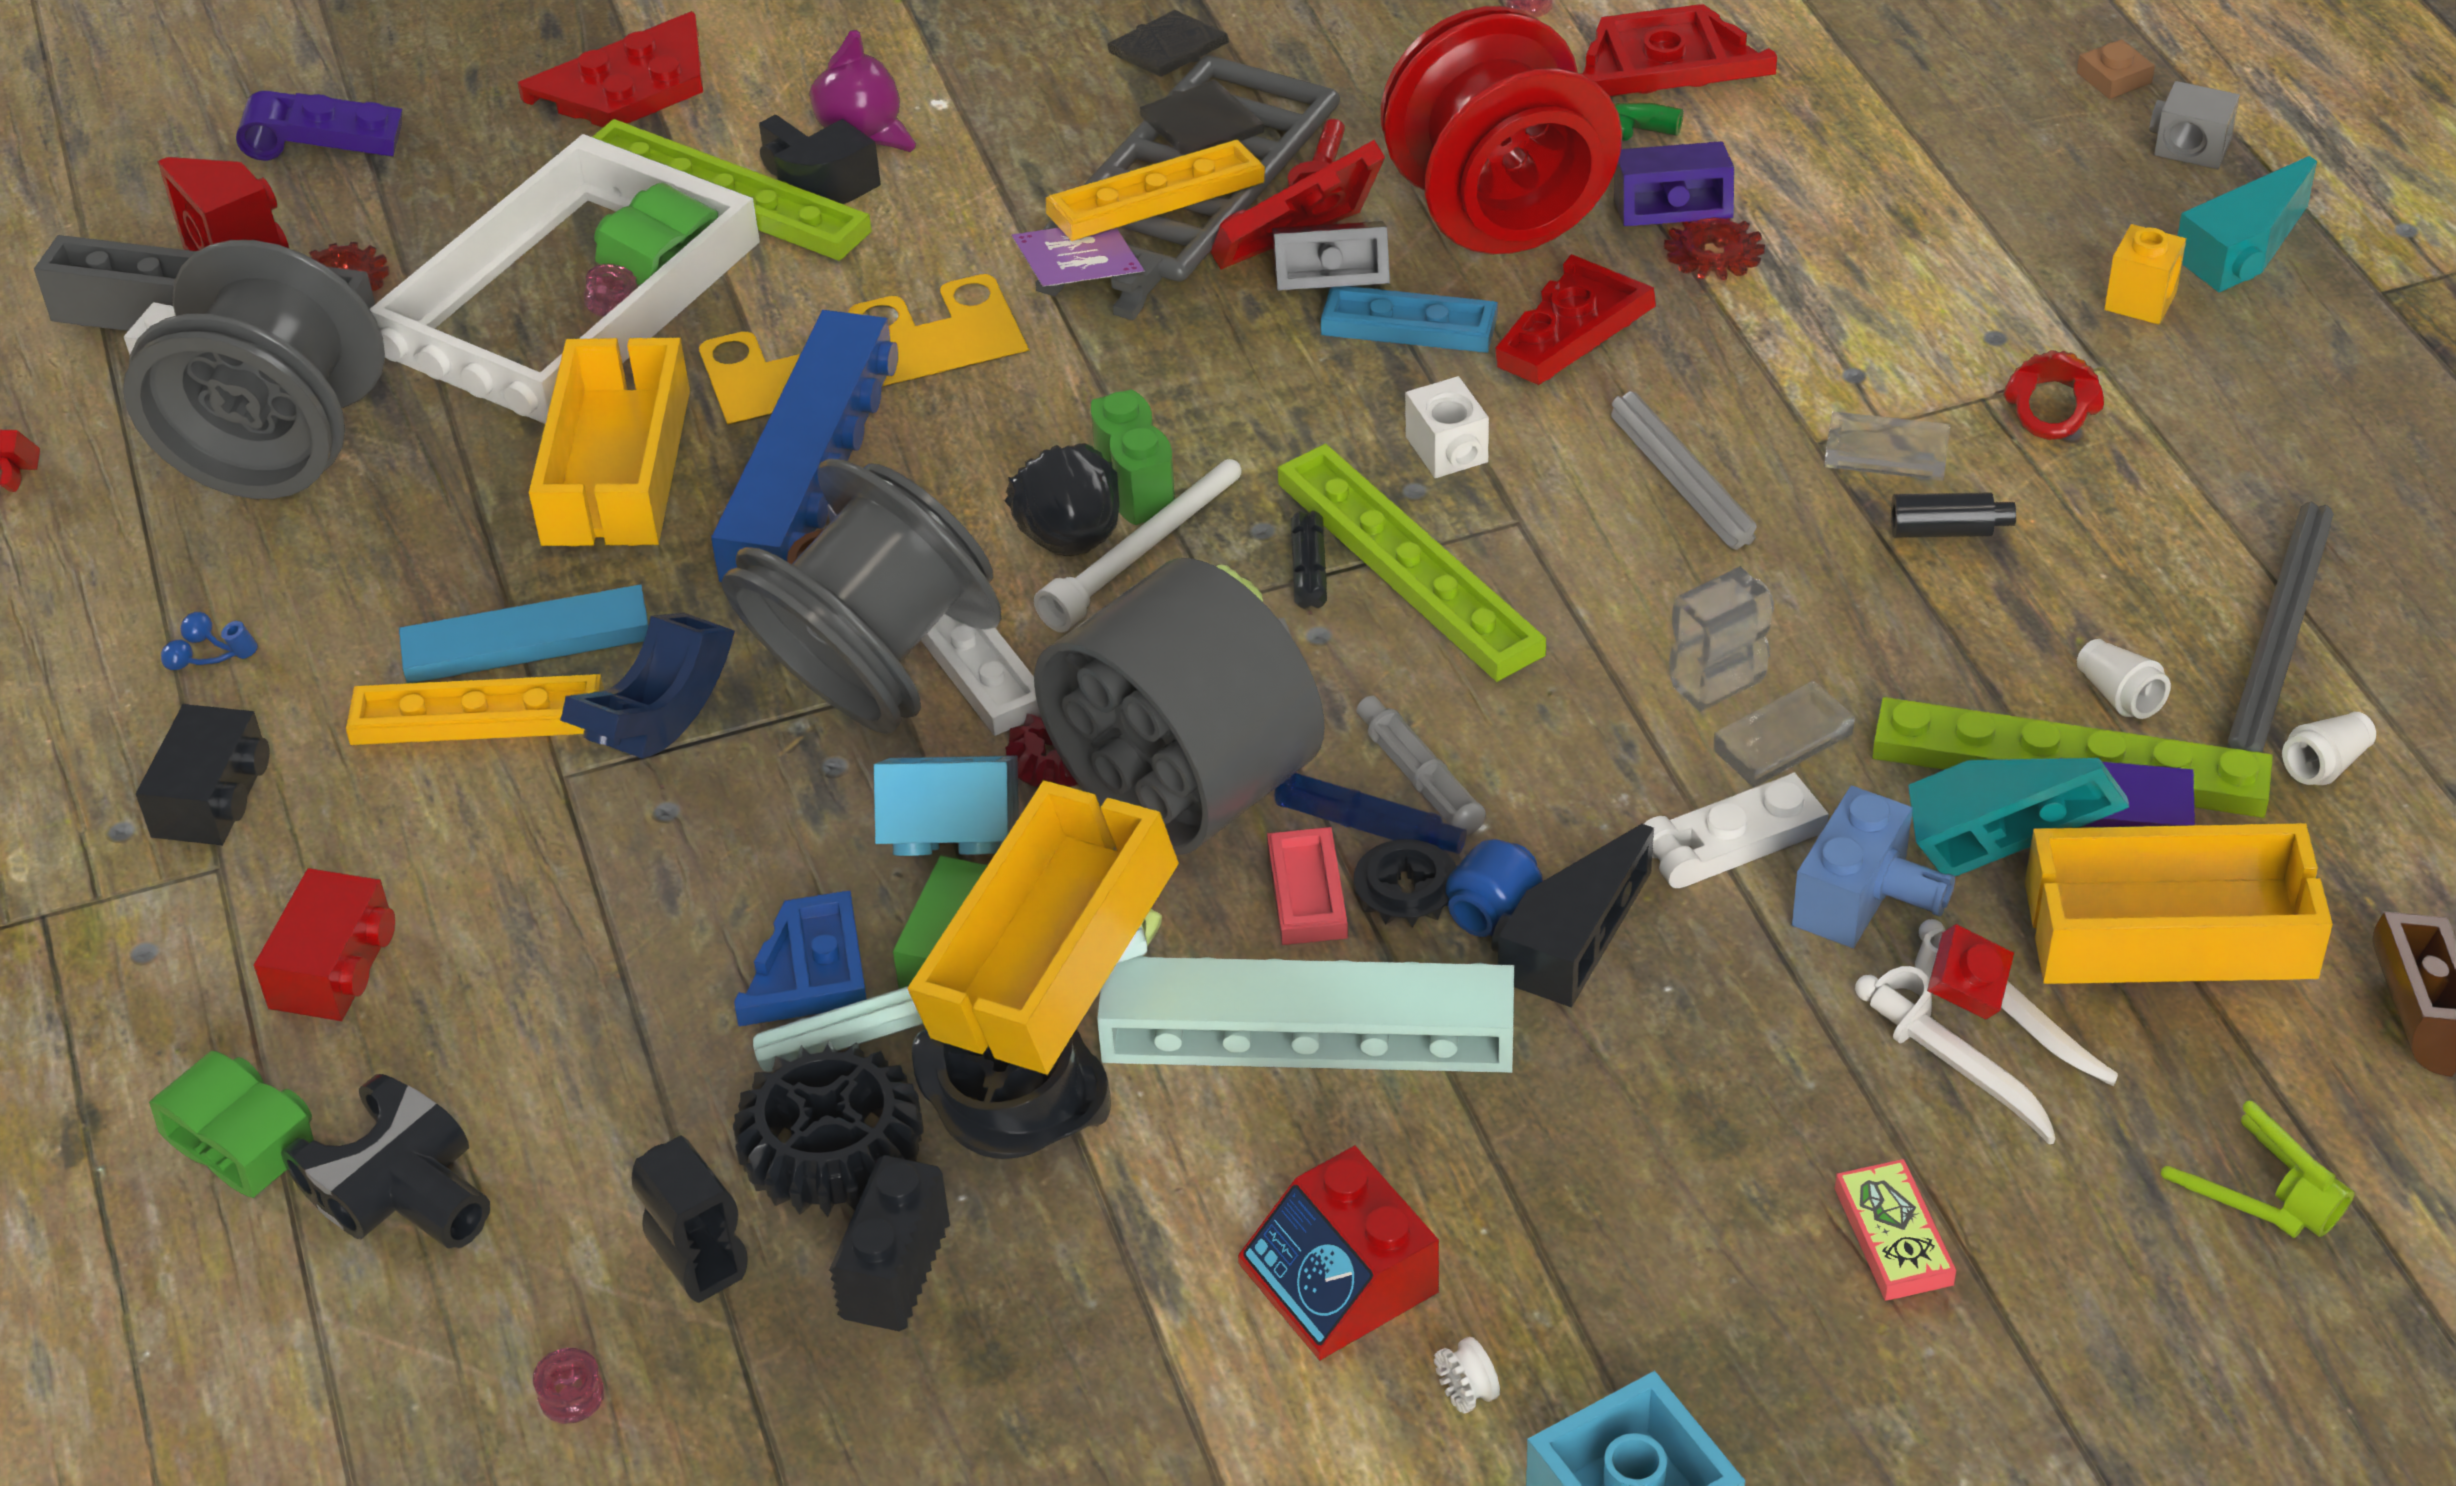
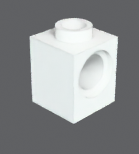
(1447, 427)

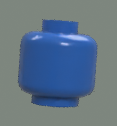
(1490, 884)

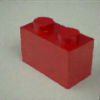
(325, 944)

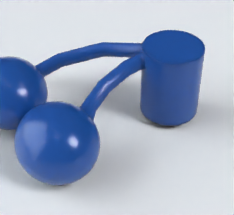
(198, 627)

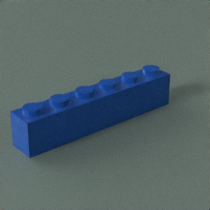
(813, 421)

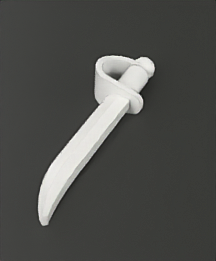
(2022, 1011)
(1915, 1022)

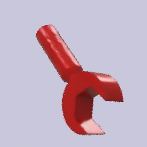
(1324, 154)

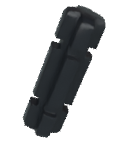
(1308, 559)

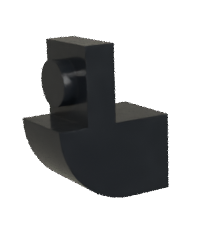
(830, 163)

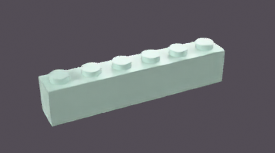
(1308, 1014)

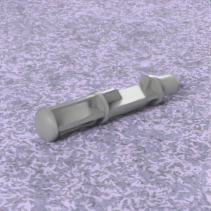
(1421, 766)

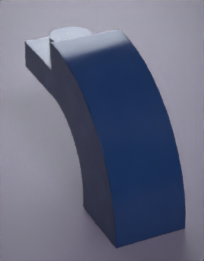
(660, 690)

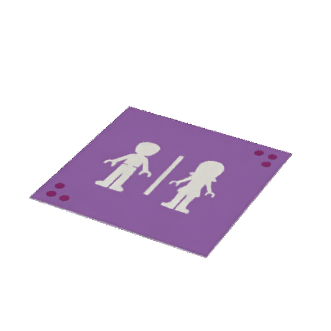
(1062, 261)

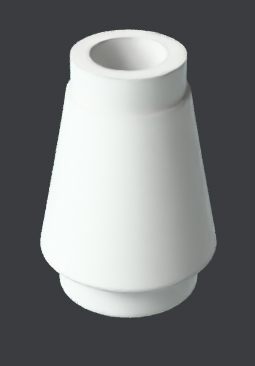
(2125, 679)
(2327, 747)

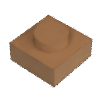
(2115, 69)

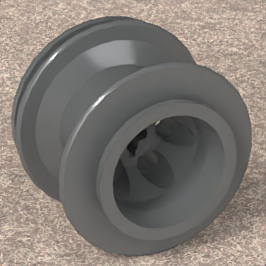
(253, 369)
(865, 592)

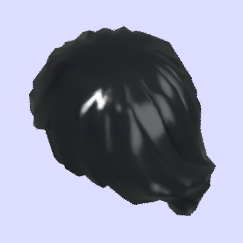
(1065, 499)

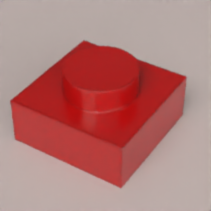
(1970, 971)

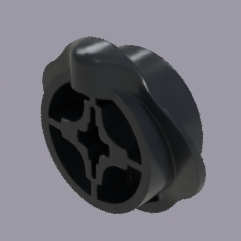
(1014, 1106)

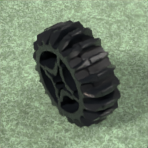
(825, 1108)

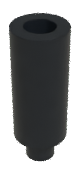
(1949, 515)

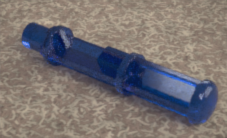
(1367, 812)

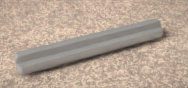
(1684, 470)

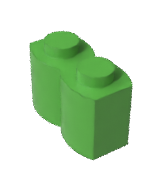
(651, 230)
(1137, 452)
(231, 1121)

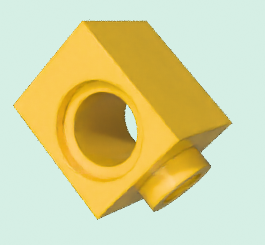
(2145, 273)

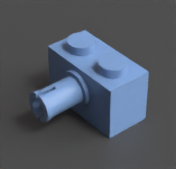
(1858, 865)

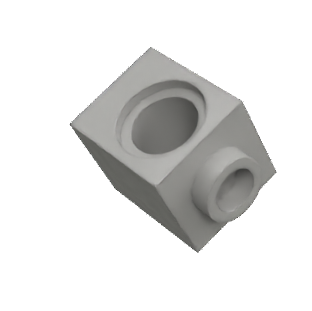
(2213, 119)

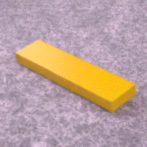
(1154, 189)
(464, 709)

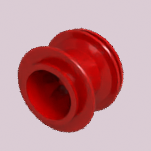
(1499, 130)

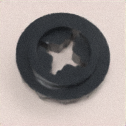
(1381, 868)

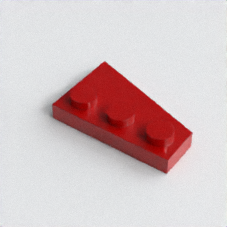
(1316, 200)
(1572, 319)

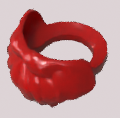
(2057, 367)

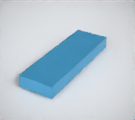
(1409, 318)

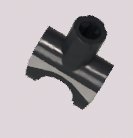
(393, 1169)

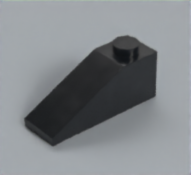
(1572, 917)

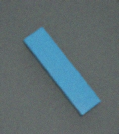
(523, 634)

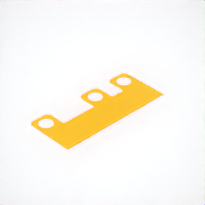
(964, 339)

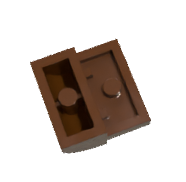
(2420, 972)

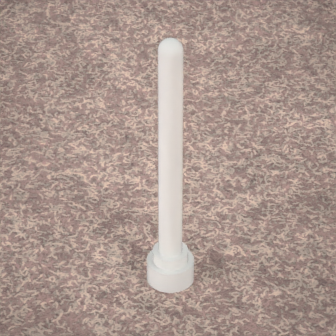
(1066, 600)

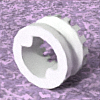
(1468, 1374)

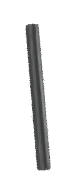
(2281, 629)

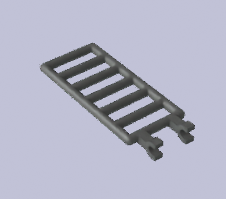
(1200, 240)

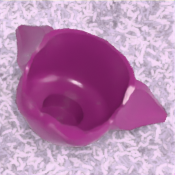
(860, 93)

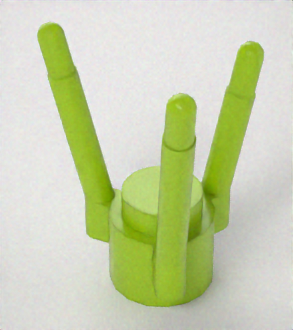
(2308, 1190)

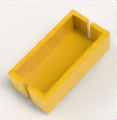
(610, 448)
(2177, 903)
(1044, 926)

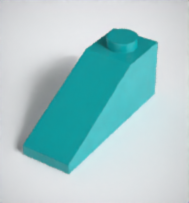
(2244, 228)
(1992, 806)

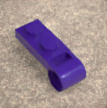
(315, 120)

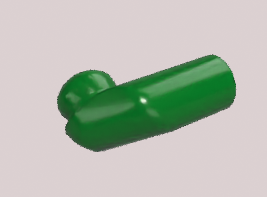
(1649, 117)

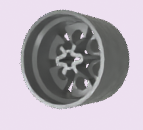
(1181, 700)

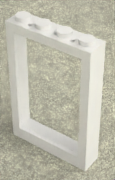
(578, 174)

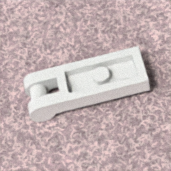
(1736, 830)

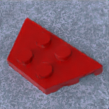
(1671, 51)
(625, 77)

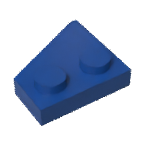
(807, 963)

